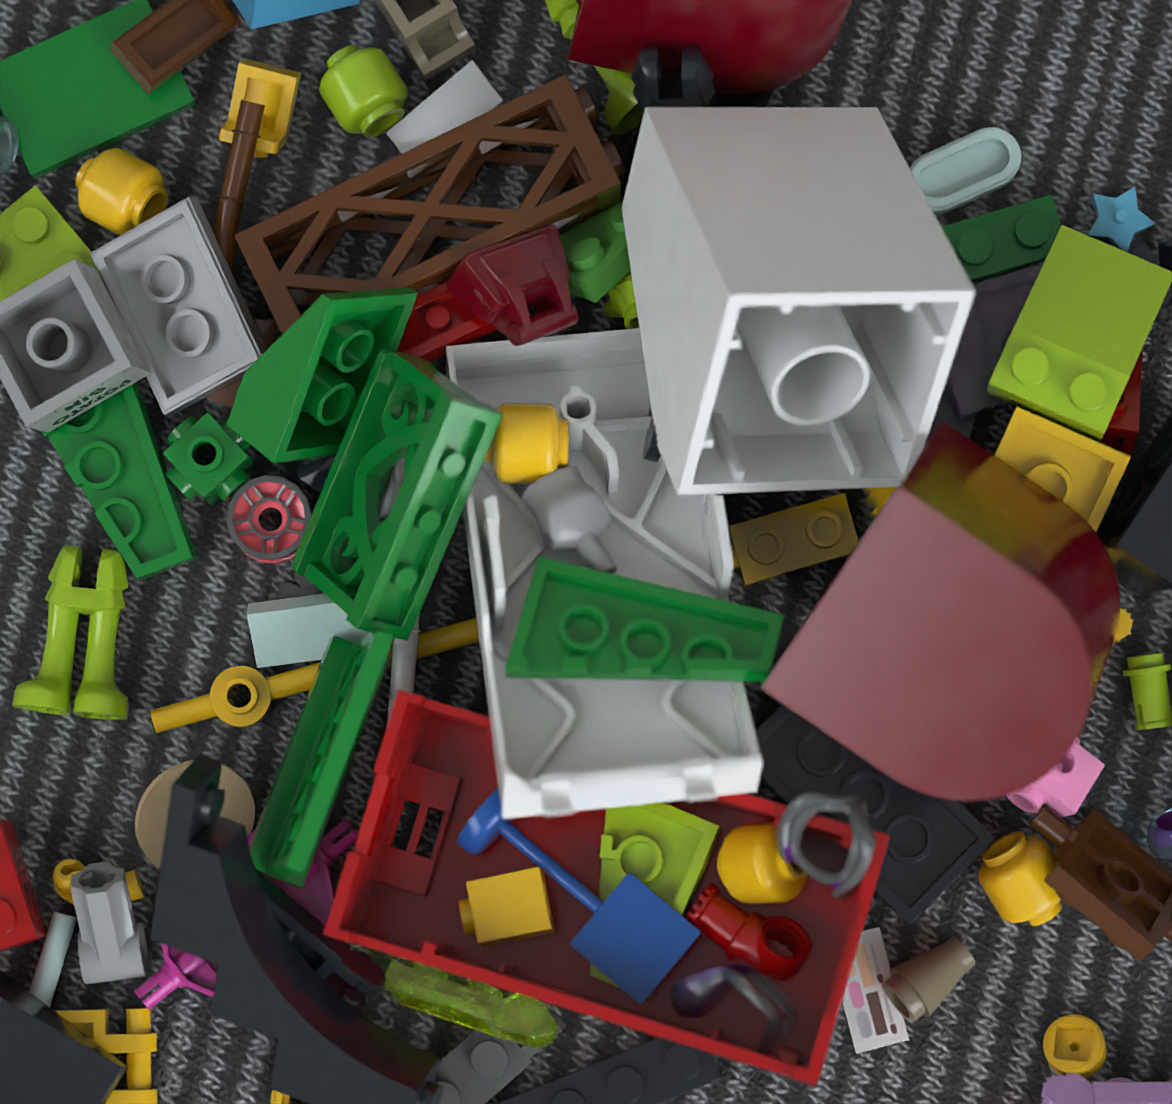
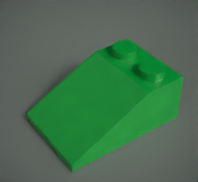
(311, 378)

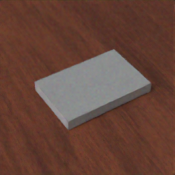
(180, 305)

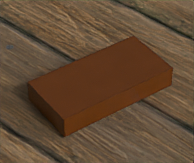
(172, 39)

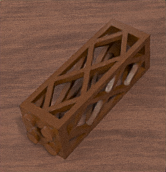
(441, 160)

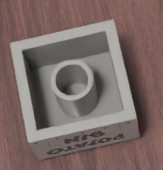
(64, 347)

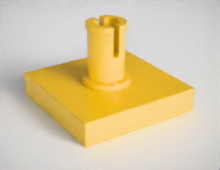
(1063, 462)

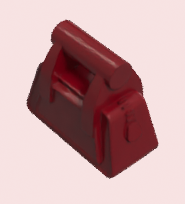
(514, 276)

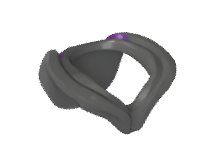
(824, 858)

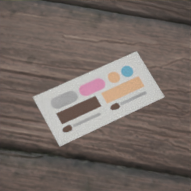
(868, 1010)

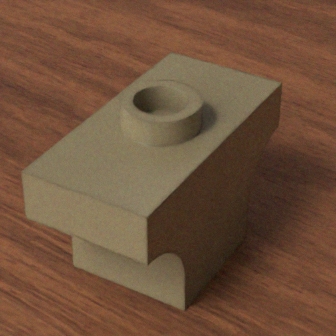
(428, 32)

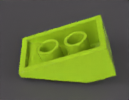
(1080, 333)

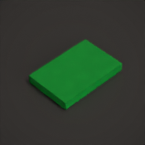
(78, 97)

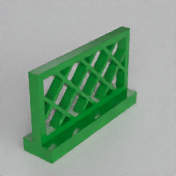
(318, 756)

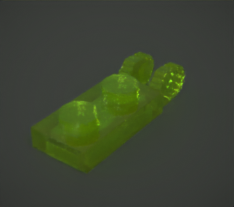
(472, 1006)

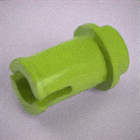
(1149, 690)

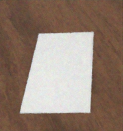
(451, 105)

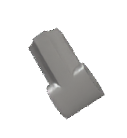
(108, 938)

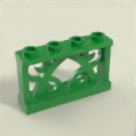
(443, 457)

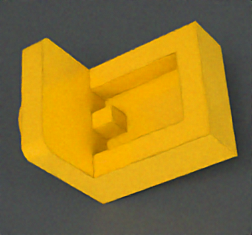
(269, 87)

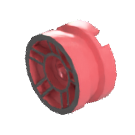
(260, 497)

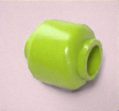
(363, 90)

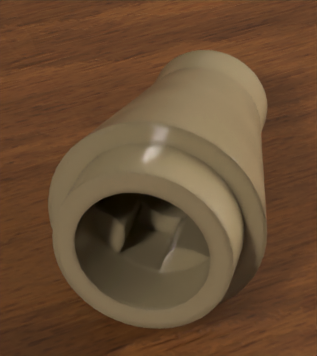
(927, 979)

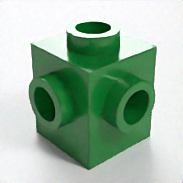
(217, 479)

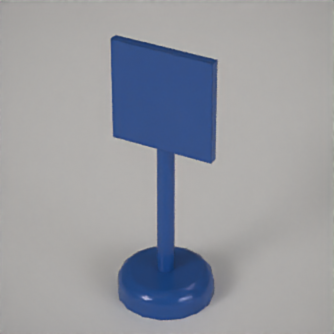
(631, 934)

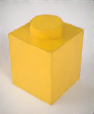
(507, 908)

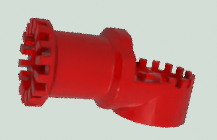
(746, 935)

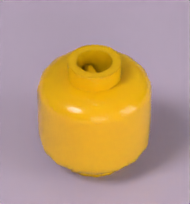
(120, 190)
(528, 443)
(753, 866)
(1015, 876)

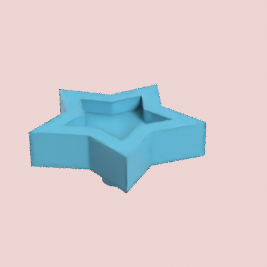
(1118, 219)

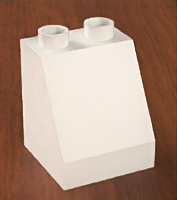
(787, 297)

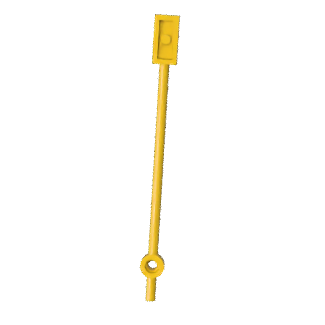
(759, 548)

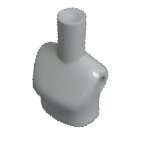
(571, 516)

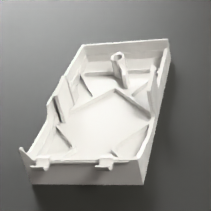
(598, 739)

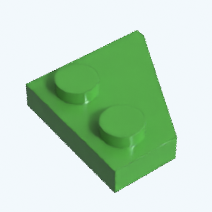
(596, 254)

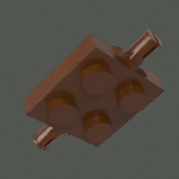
(1109, 880)

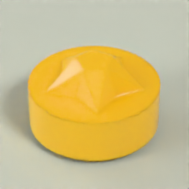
(1075, 1046)

